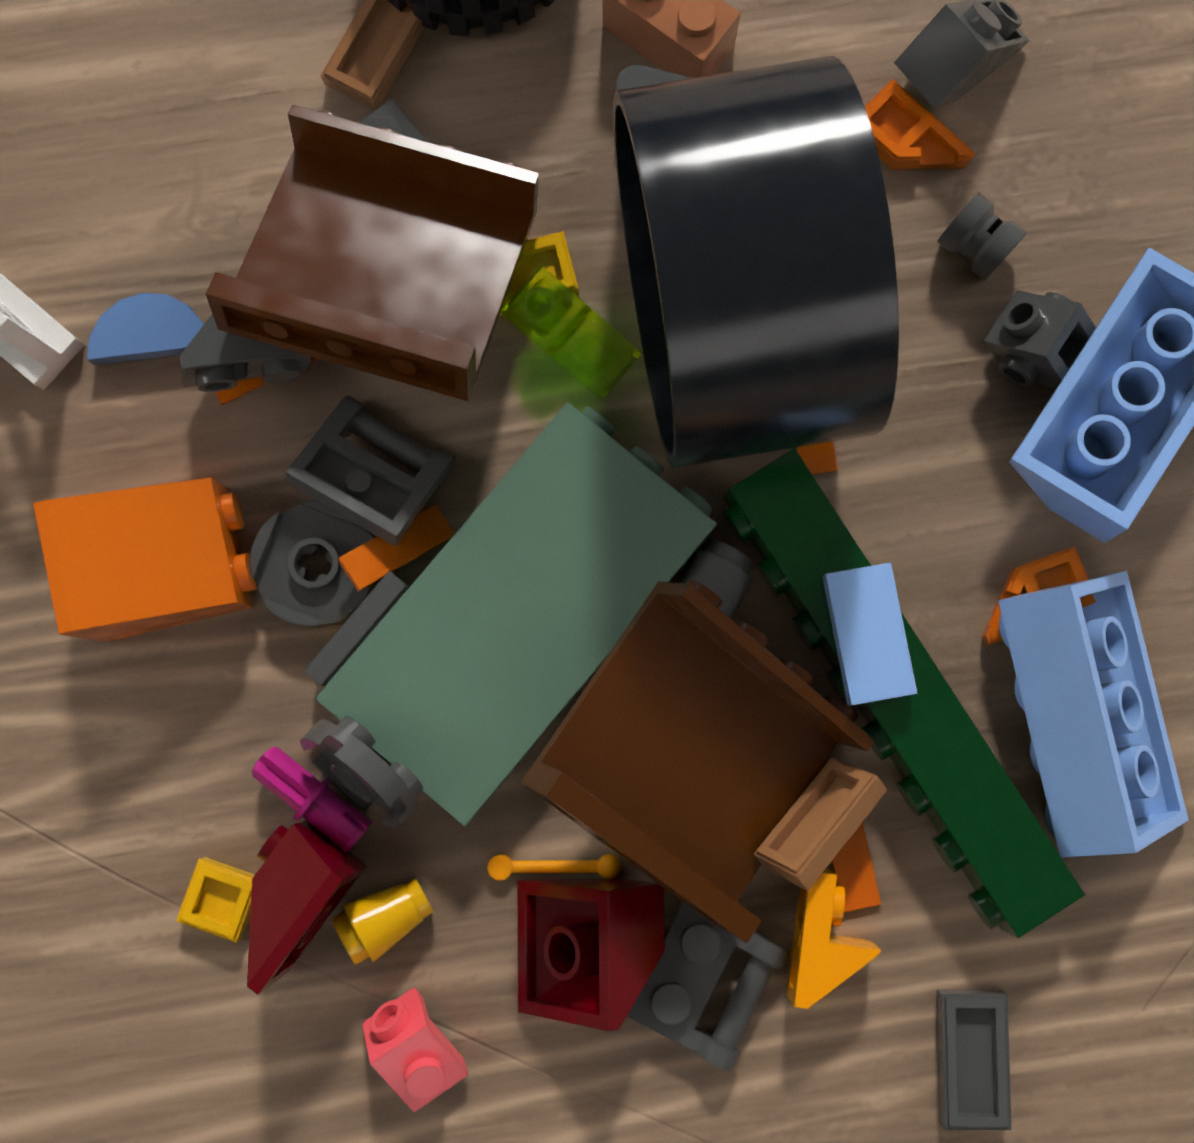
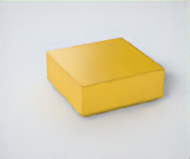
(218, 900)

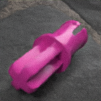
(310, 798)

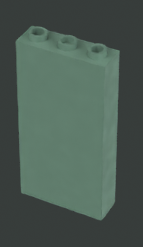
(518, 610)

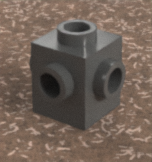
(1038, 338)

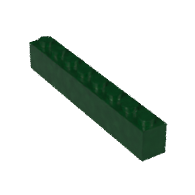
(926, 734)

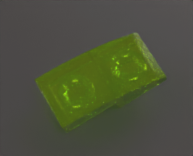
(571, 332)

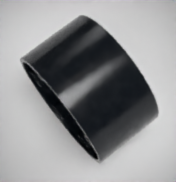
(758, 259)

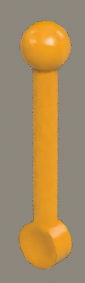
(502, 866)

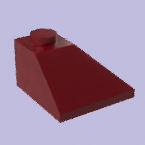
(293, 898)
(587, 947)

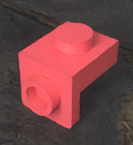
(412, 1051)

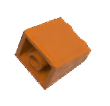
(144, 558)

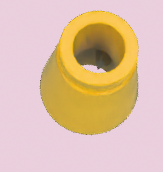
(381, 920)

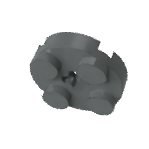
(282, 579)
(360, 772)

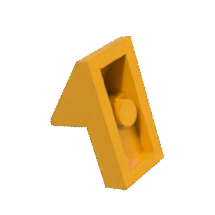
(818, 958)

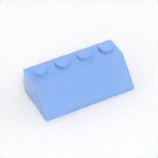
(1118, 405)
(1093, 717)

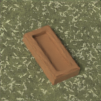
(372, 52)
(820, 823)

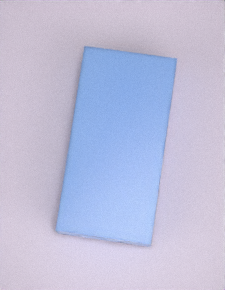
(869, 634)

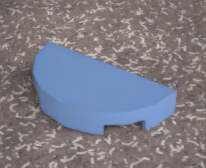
(142, 329)

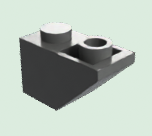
(961, 48)
(219, 359)

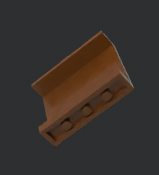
(382, 254)
(691, 750)

